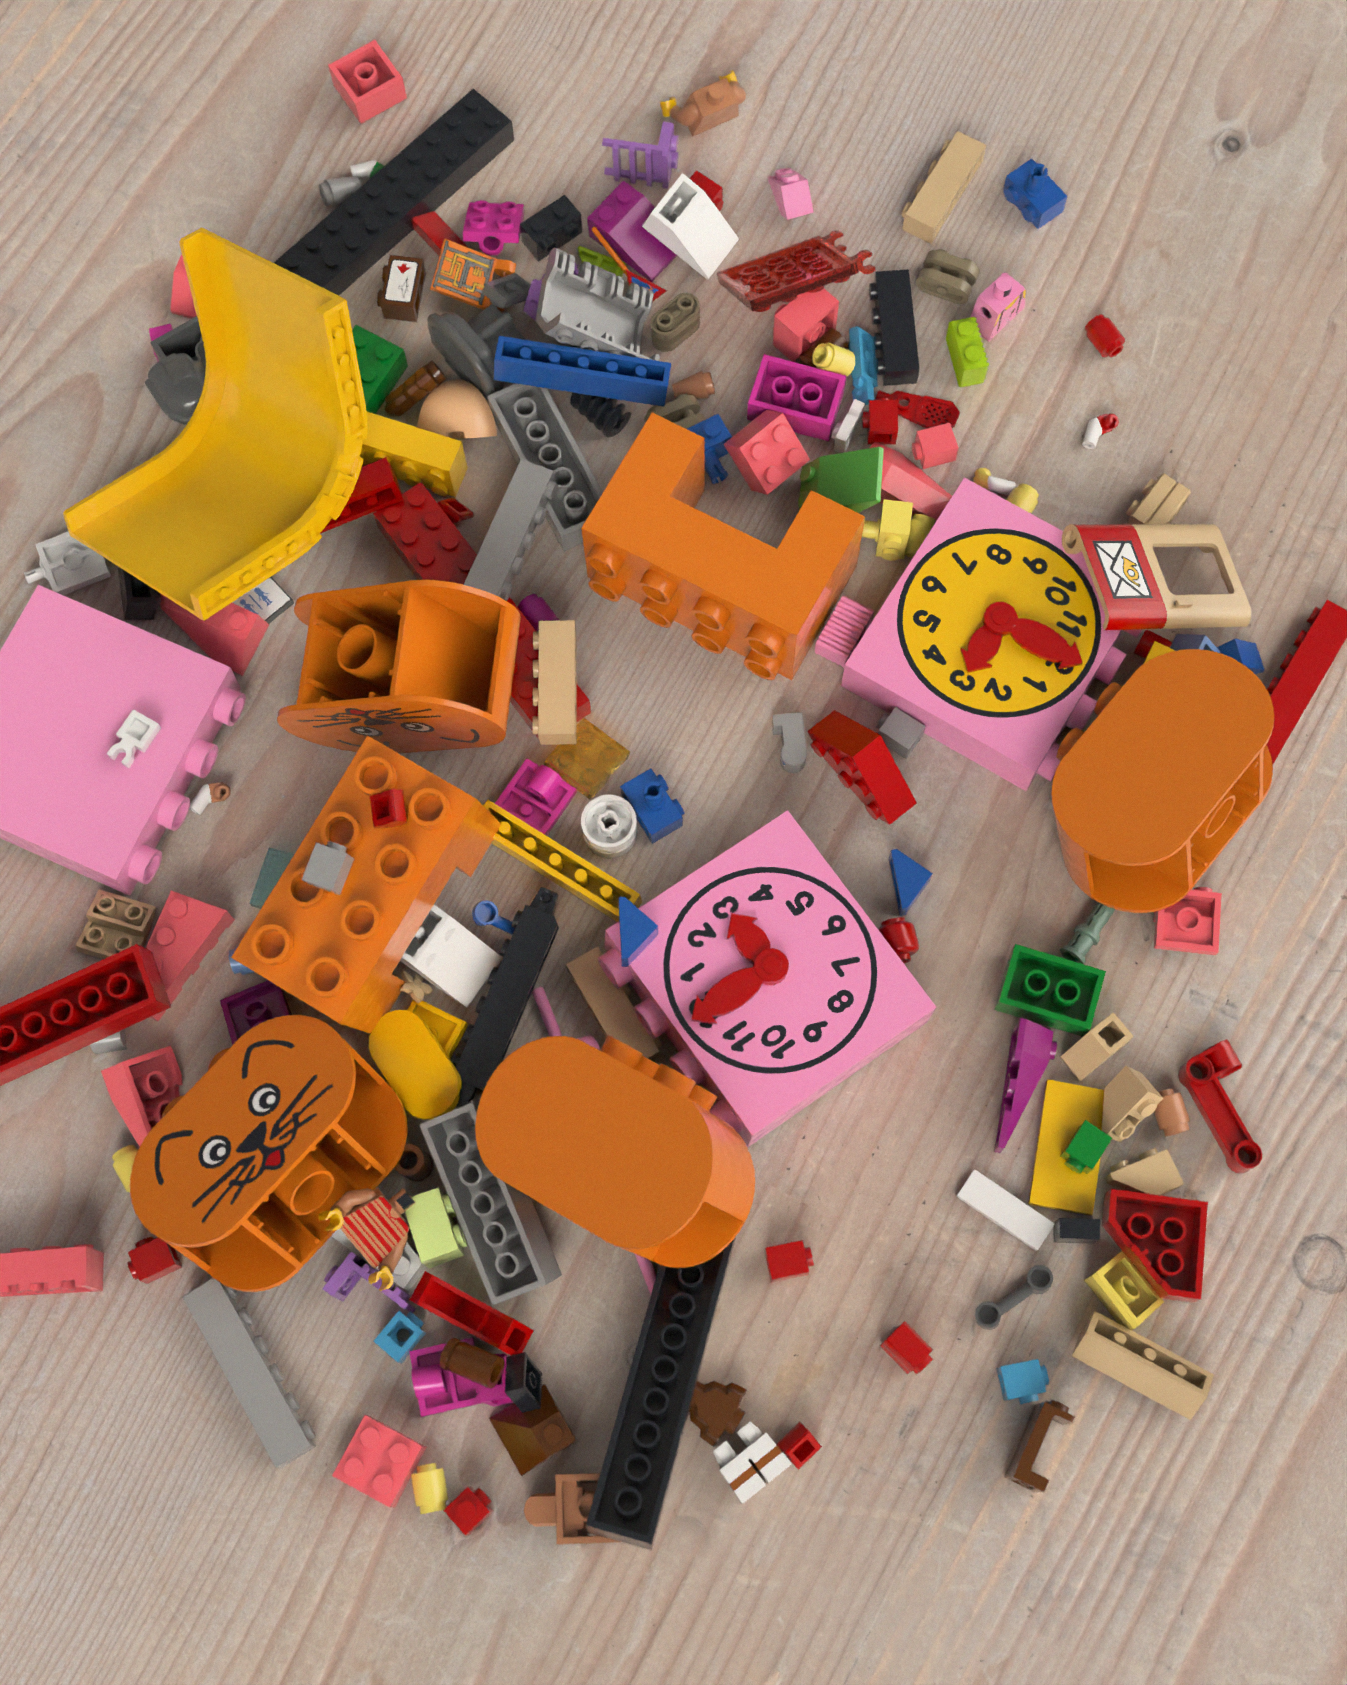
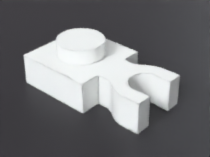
(844, 431)
(135, 734)

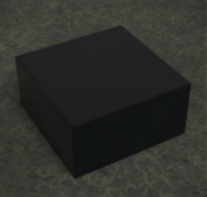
(1076, 1230)
(523, 1382)

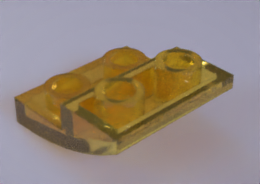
(588, 762)

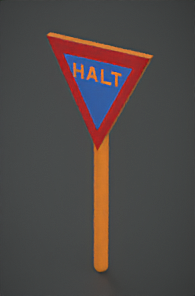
(631, 277)

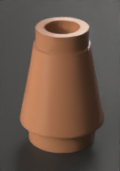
(698, 384)

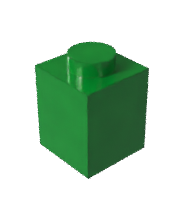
(1085, 1148)

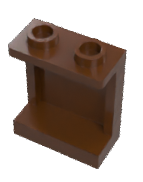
(1031, 1441)

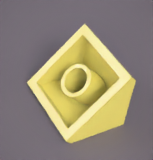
(1124, 1291)

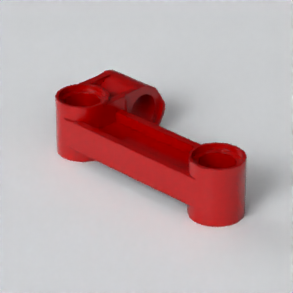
(1216, 1106)

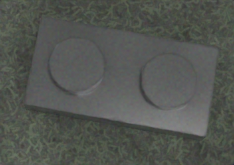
(507, 290)

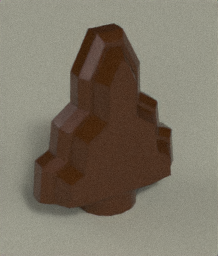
(414, 389)
(716, 1409)

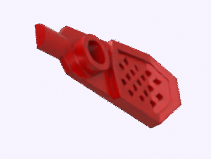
(917, 408)

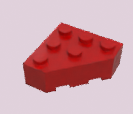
(863, 765)
(1161, 1239)

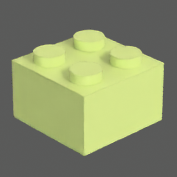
(434, 1229)

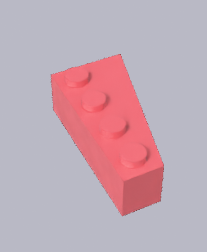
(183, 938)
(51, 1270)

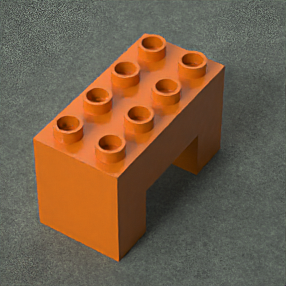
(706, 574)
(346, 945)

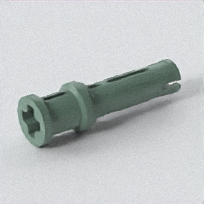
(1087, 934)

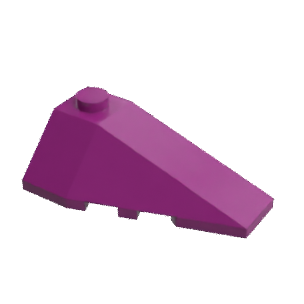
(1027, 1059)

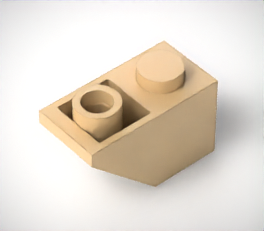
(1096, 1046)
(1127, 1103)
(1150, 1175)

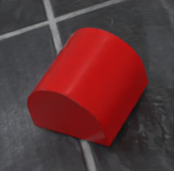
(1146, 642)
(388, 809)
(798, 1445)

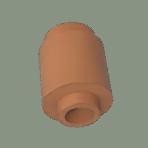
(1171, 1113)

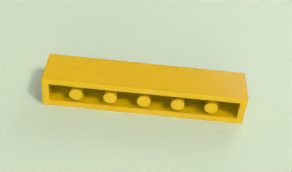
(560, 864)

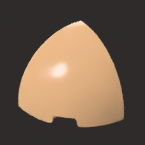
(457, 411)

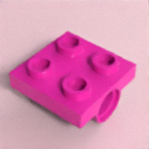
(495, 220)
(536, 796)
(438, 1388)

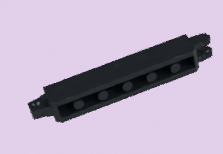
(508, 995)

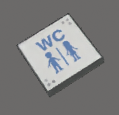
(266, 600)

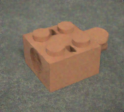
(566, 1508)

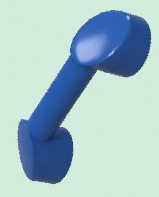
(486, 913)

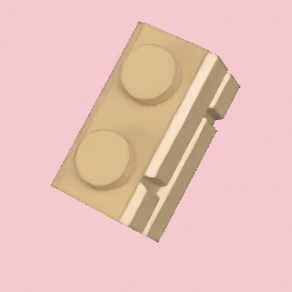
(1161, 502)

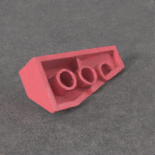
(908, 483)
(226, 636)

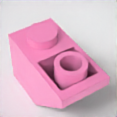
(791, 193)

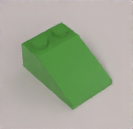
(846, 478)

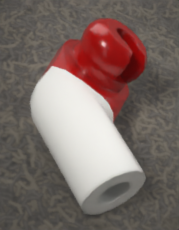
(1097, 427)

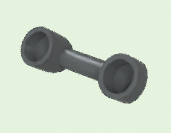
(1038, 1282)

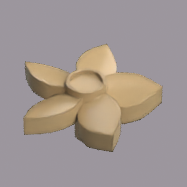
(415, 986)

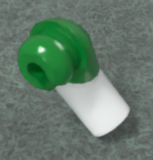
(366, 169)

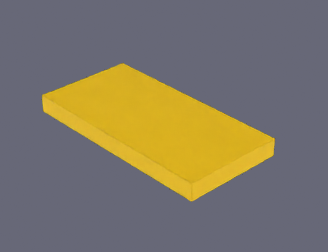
(1062, 1113)

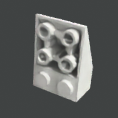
(692, 227)
(450, 957)

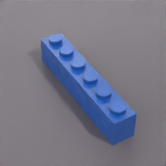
(581, 371)

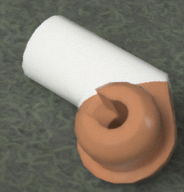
(209, 794)

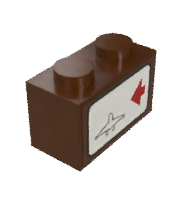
(402, 288)

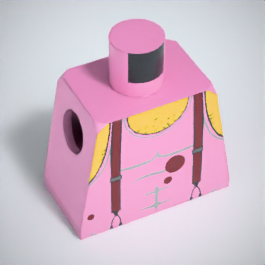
(1003, 301)

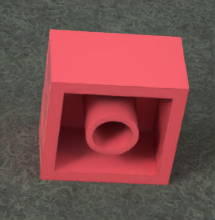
(367, 81)
(804, 322)
(767, 451)
(379, 1461)

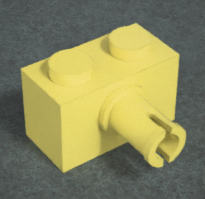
(890, 530)

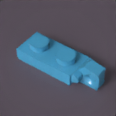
(865, 370)

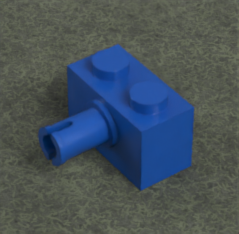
(1034, 193)
(715, 436)
(652, 805)

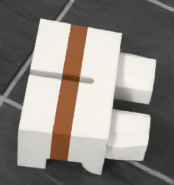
(738, 1470)

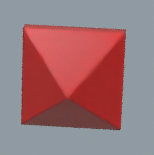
(455, 510)

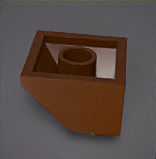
(534, 1434)

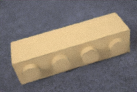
(943, 187)
(556, 682)
(610, 1005)
(1143, 1365)

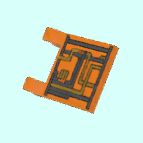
(464, 272)

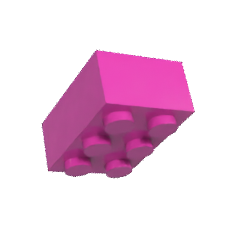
(801, 392)

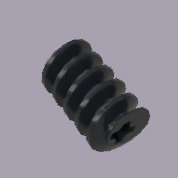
(601, 412)

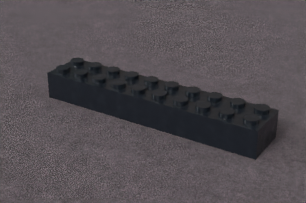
(406, 187)
(657, 1402)

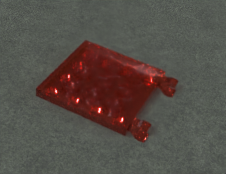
(793, 272)

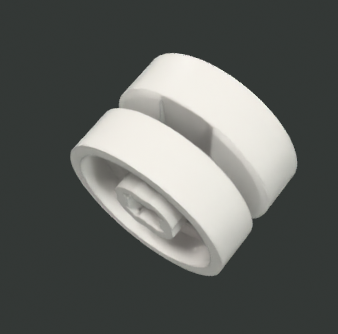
(599, 815)

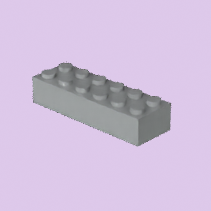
(540, 436)
(494, 1216)

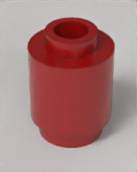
(1104, 336)

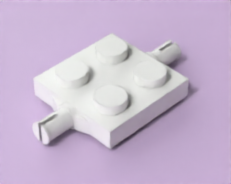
(68, 564)

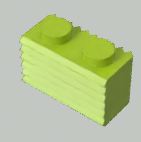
(967, 351)

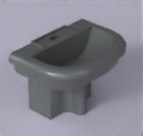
(472, 344)
(180, 373)

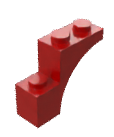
(471, 1315)

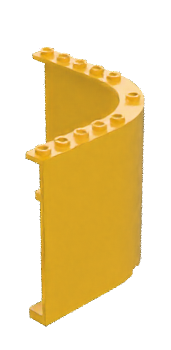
(264, 450)

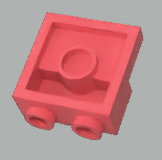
(1190, 924)

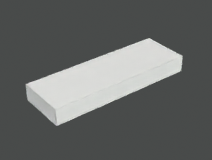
(1005, 1210)

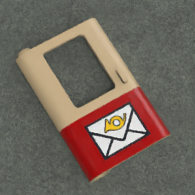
(1133, 584)

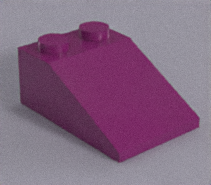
(621, 223)
(253, 1007)

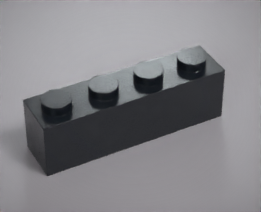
(895, 327)

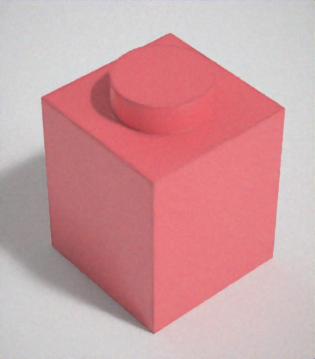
(935, 446)

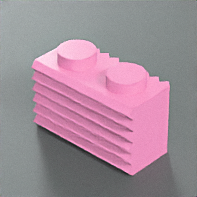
(843, 630)

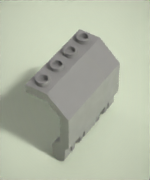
(590, 307)

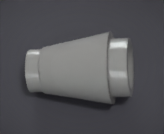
(338, 189)

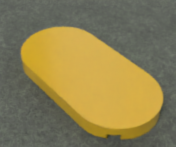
(415, 1064)

